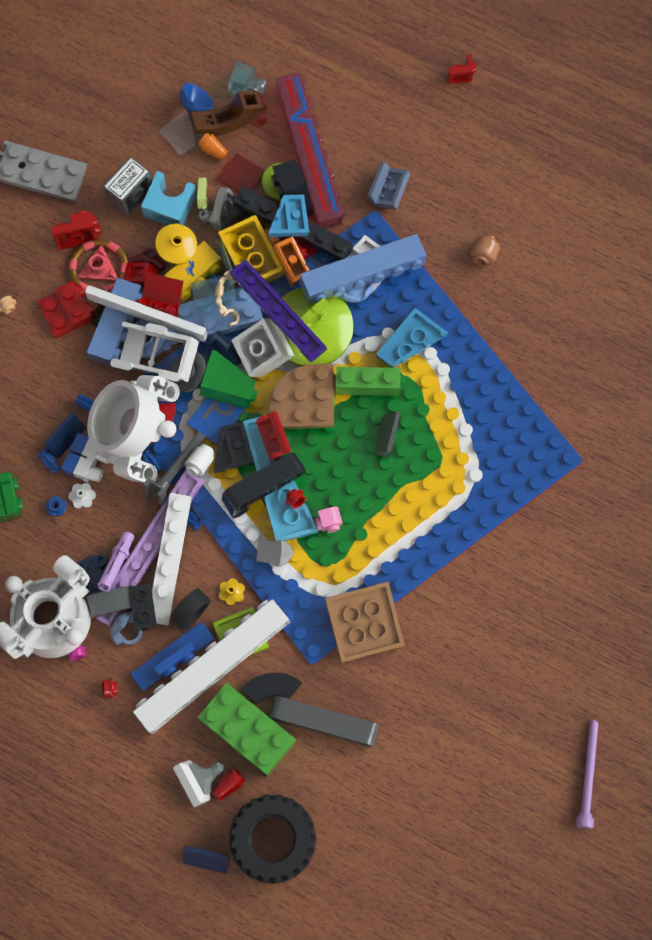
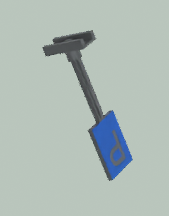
(207, 423)

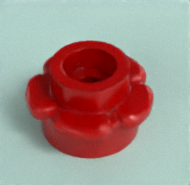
(295, 498)
(109, 688)

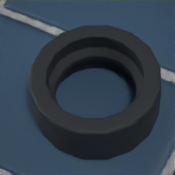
(190, 609)

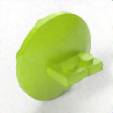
(328, 320)

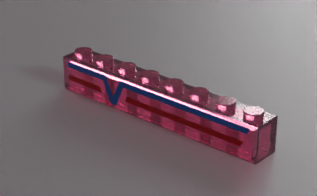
(309, 150)

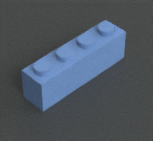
(110, 332)

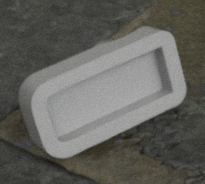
(220, 211)

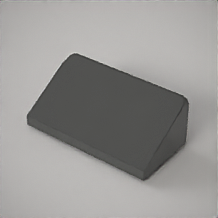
(387, 434)

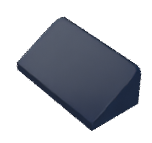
(64, 435)
(206, 859)

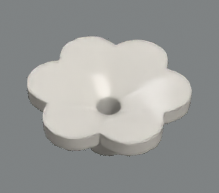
(83, 500)

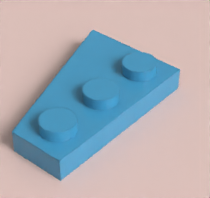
(410, 338)

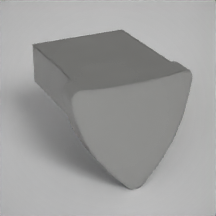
(274, 552)

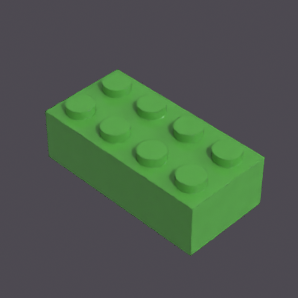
(247, 729)

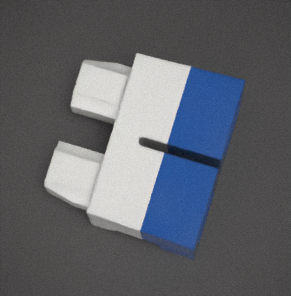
(83, 459)

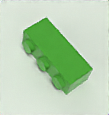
(368, 381)

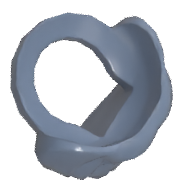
(118, 624)

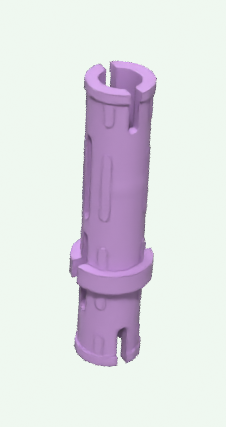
(119, 554)

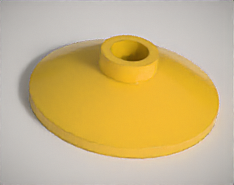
(174, 252)

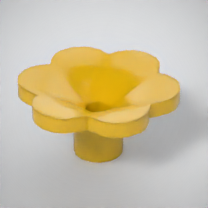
(234, 596)

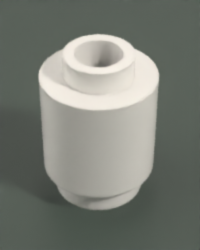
(199, 460)

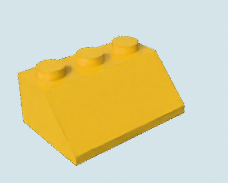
(249, 242)

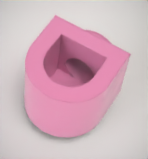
(329, 520)

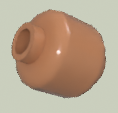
(485, 250)

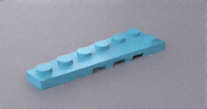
(285, 521)

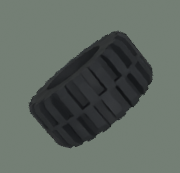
(244, 824)

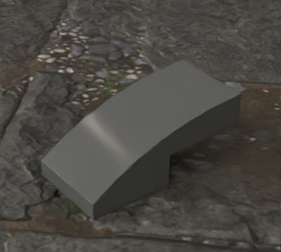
(109, 602)

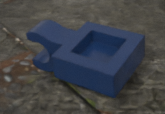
(223, 345)

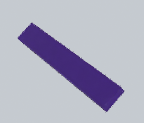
(278, 311)

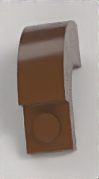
(230, 117)

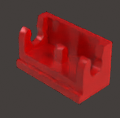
(273, 436)

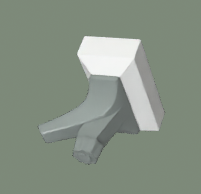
(197, 780)

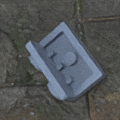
(388, 186)

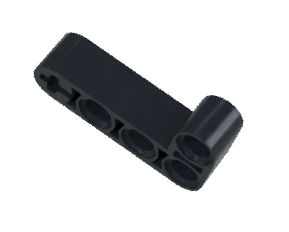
(262, 483)

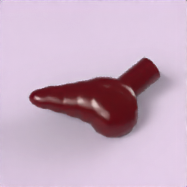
(148, 256)

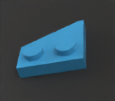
(290, 218)

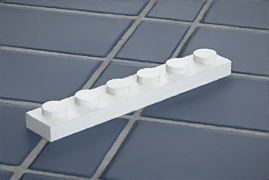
(170, 556)

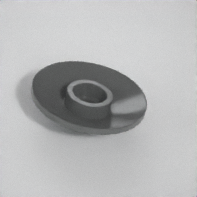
(196, 375)

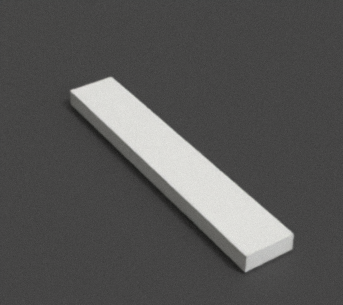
(146, 313)

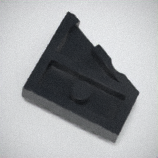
(232, 448)

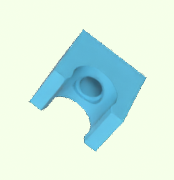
(164, 208)

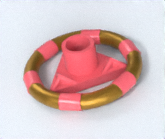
(98, 265)

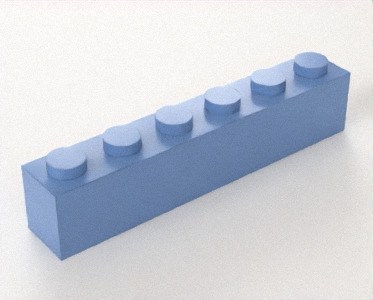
(363, 269)

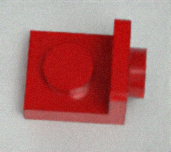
(462, 73)
(137, 271)

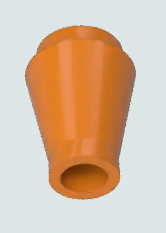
(211, 146)

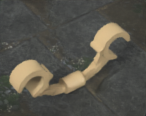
(219, 294)

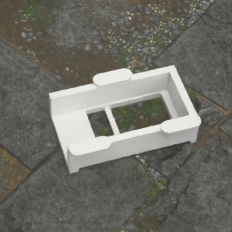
(135, 344)

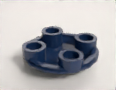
(94, 567)

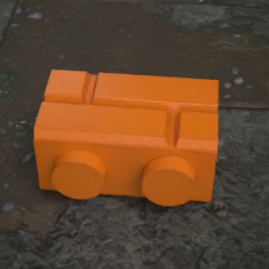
(291, 260)

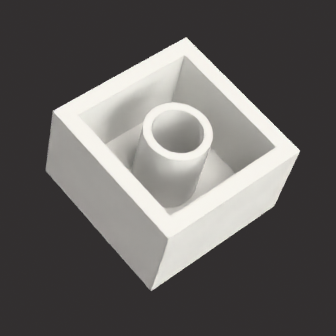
(262, 348)

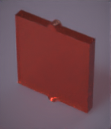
(241, 172)

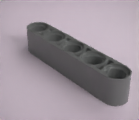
(324, 721)

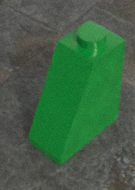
(227, 383)

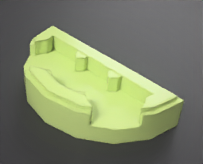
(201, 196)

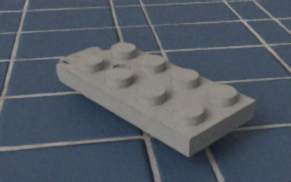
(43, 171)

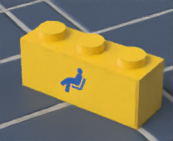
(197, 269)

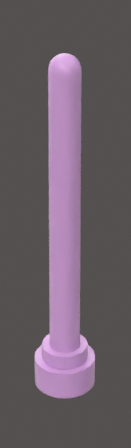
(584, 818)

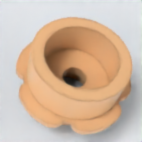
(7, 304)

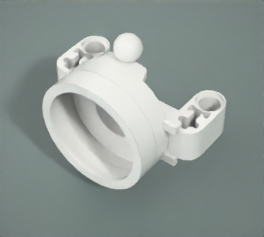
(128, 419)
(63, 632)

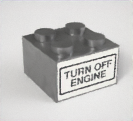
(127, 187)

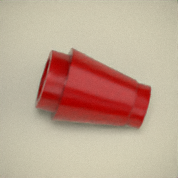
(229, 784)

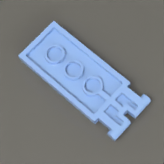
(211, 319)

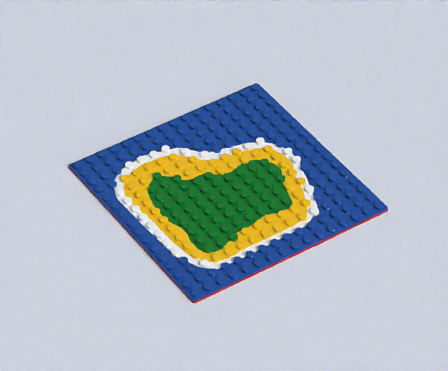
(459, 465)

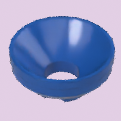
(195, 98)

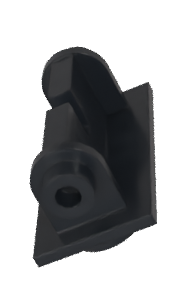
(142, 607)

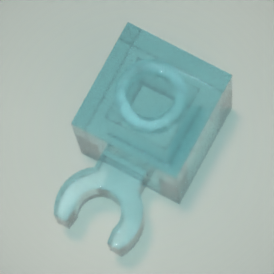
(244, 79)

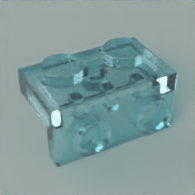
(205, 293)

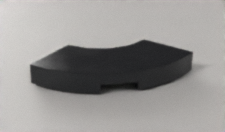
(271, 685)

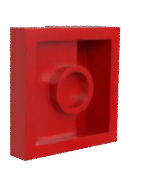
(82, 229)
(66, 309)

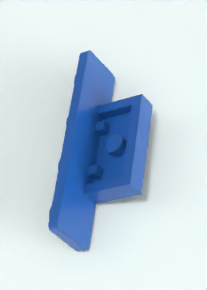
(172, 656)

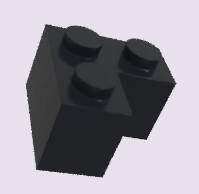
(291, 181)

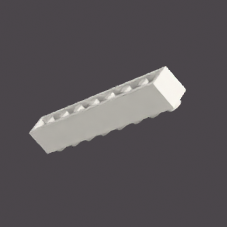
(211, 667)

